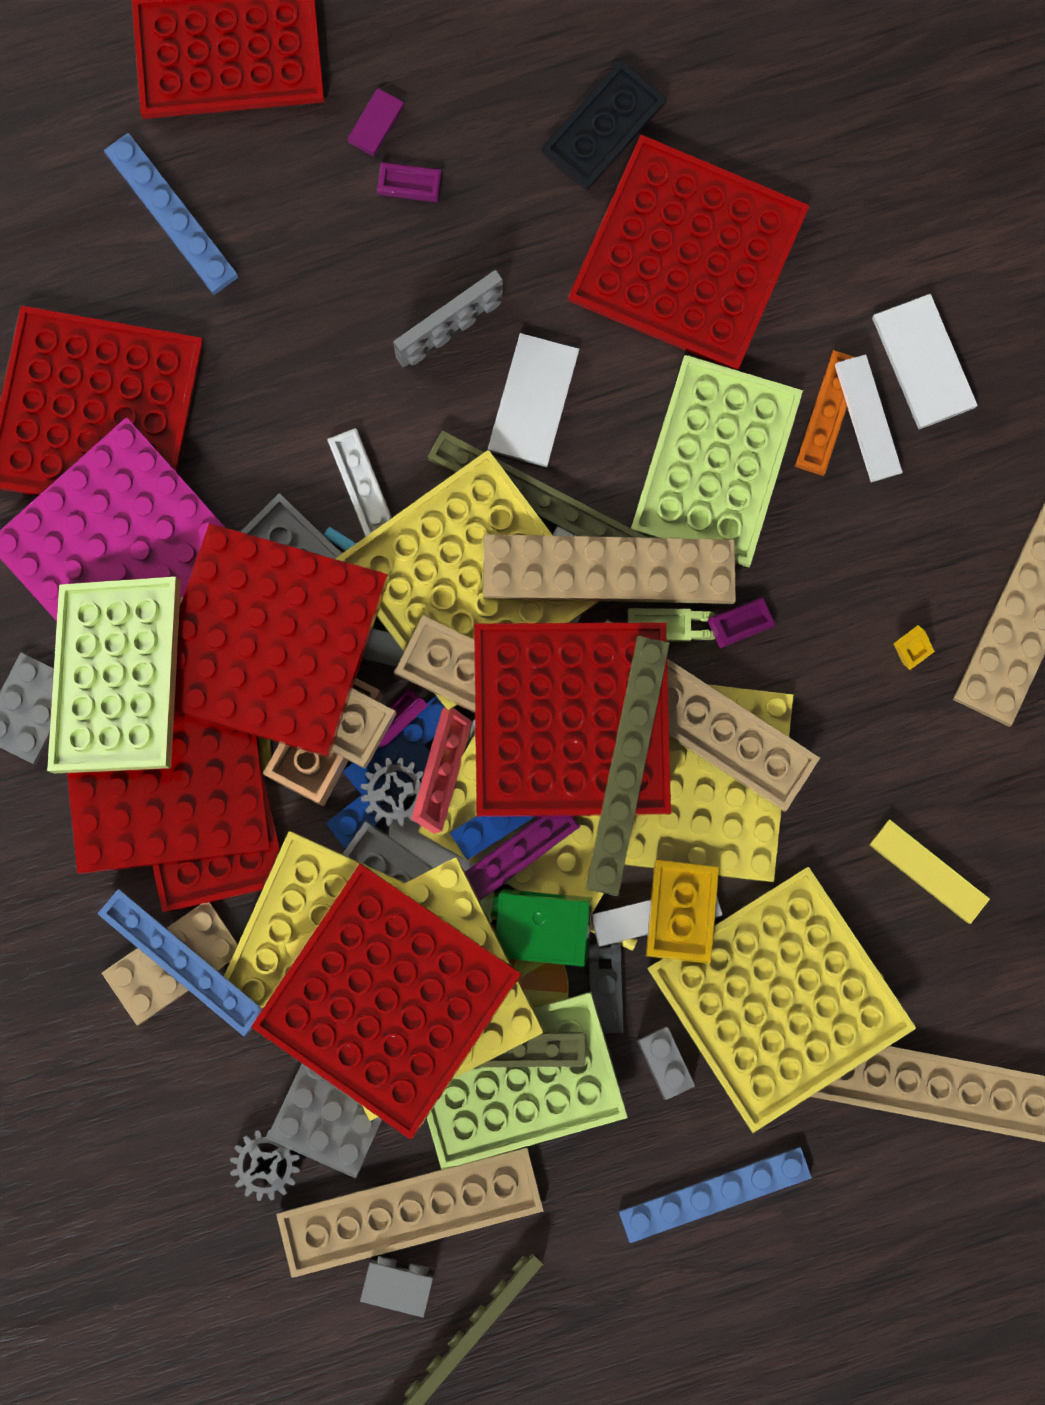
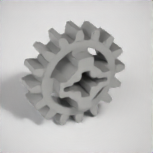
(379, 795)
(274, 1178)

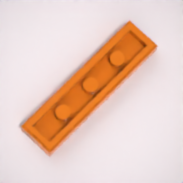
(824, 421)

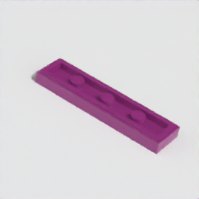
(519, 852)

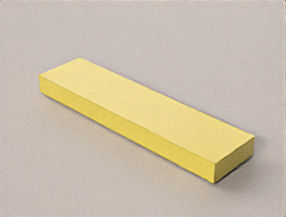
(929, 872)

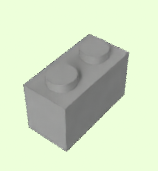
(665, 1063)
(397, 1286)

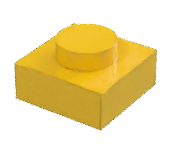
(914, 647)

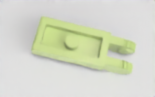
(677, 622)

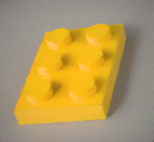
(682, 911)

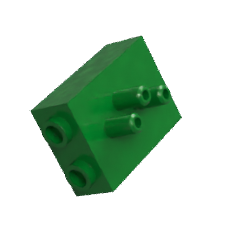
(543, 926)

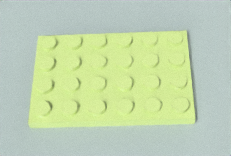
(717, 457)
(114, 676)
(521, 1106)

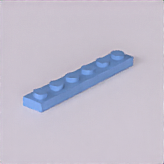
(171, 214)
(181, 962)
(714, 1194)

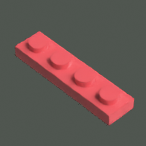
(441, 770)

